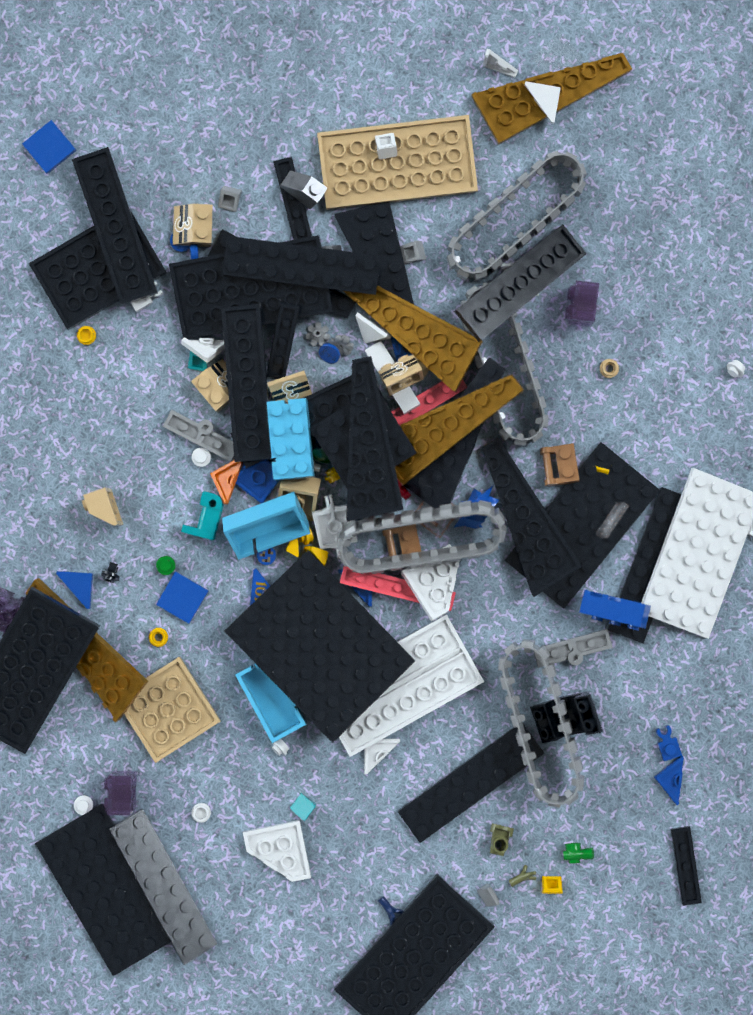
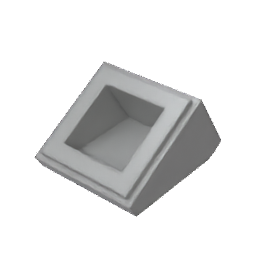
(229, 198)
(413, 252)
(488, 895)

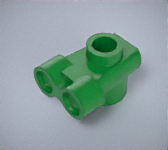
(575, 853)

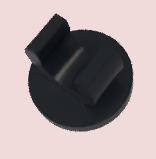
(110, 575)

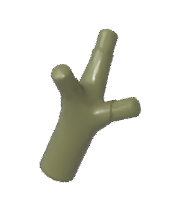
(523, 876)

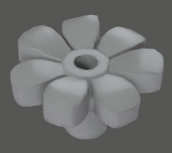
(317, 338)
(342, 344)

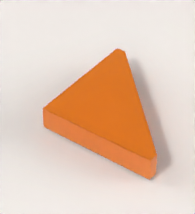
(225, 479)

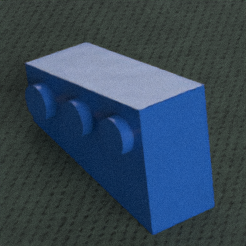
(615, 610)

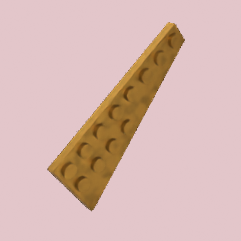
(512, 107)
(431, 340)
(447, 425)
(105, 669)

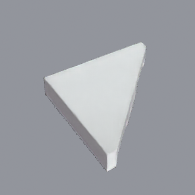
(496, 63)
(545, 97)
(204, 347)
(376, 752)

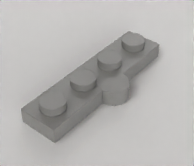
(200, 434)
(575, 648)

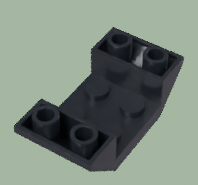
(579, 710)

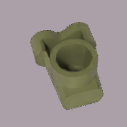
(501, 834)

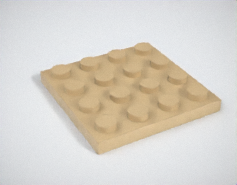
(170, 710)

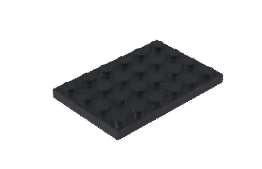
(79, 278)

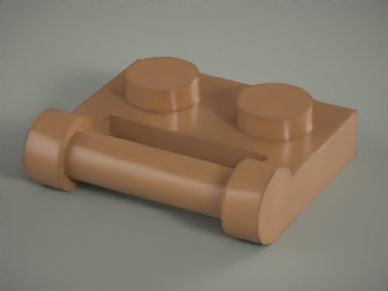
(566, 464)
(408, 539)

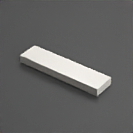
(405, 398)

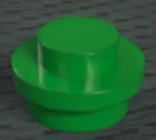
(165, 565)

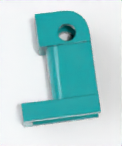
(208, 519)

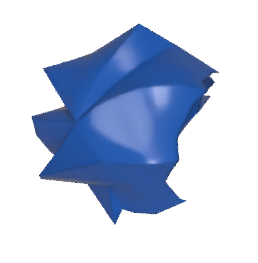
(475, 521)

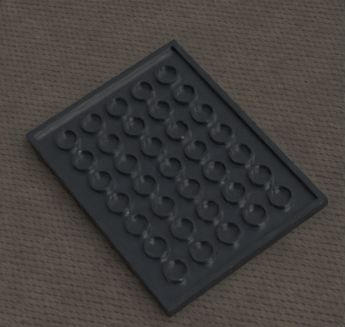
(320, 646)

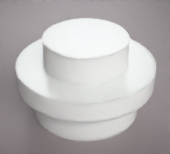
(736, 368)
(201, 457)
(280, 747)
(83, 804)
(201, 812)

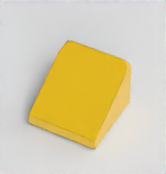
(292, 547)
(320, 554)

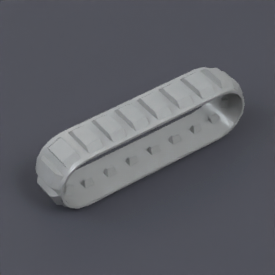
(553, 158)
(533, 385)
(431, 556)
(522, 737)

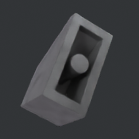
(303, 188)

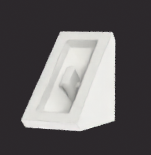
(370, 331)

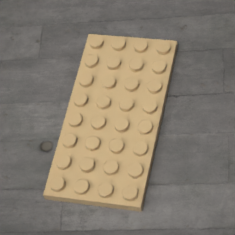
(430, 162)

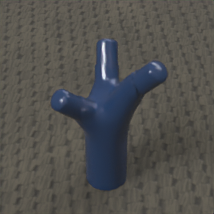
(389, 909)

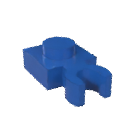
(668, 746)

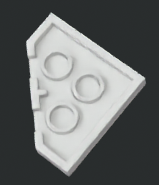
(433, 585)
(280, 849)

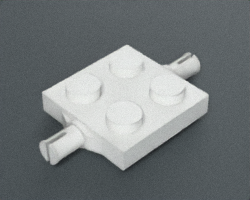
(330, 523)

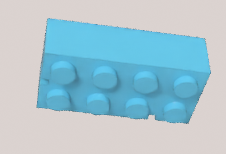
(290, 439)
(268, 523)
(271, 705)

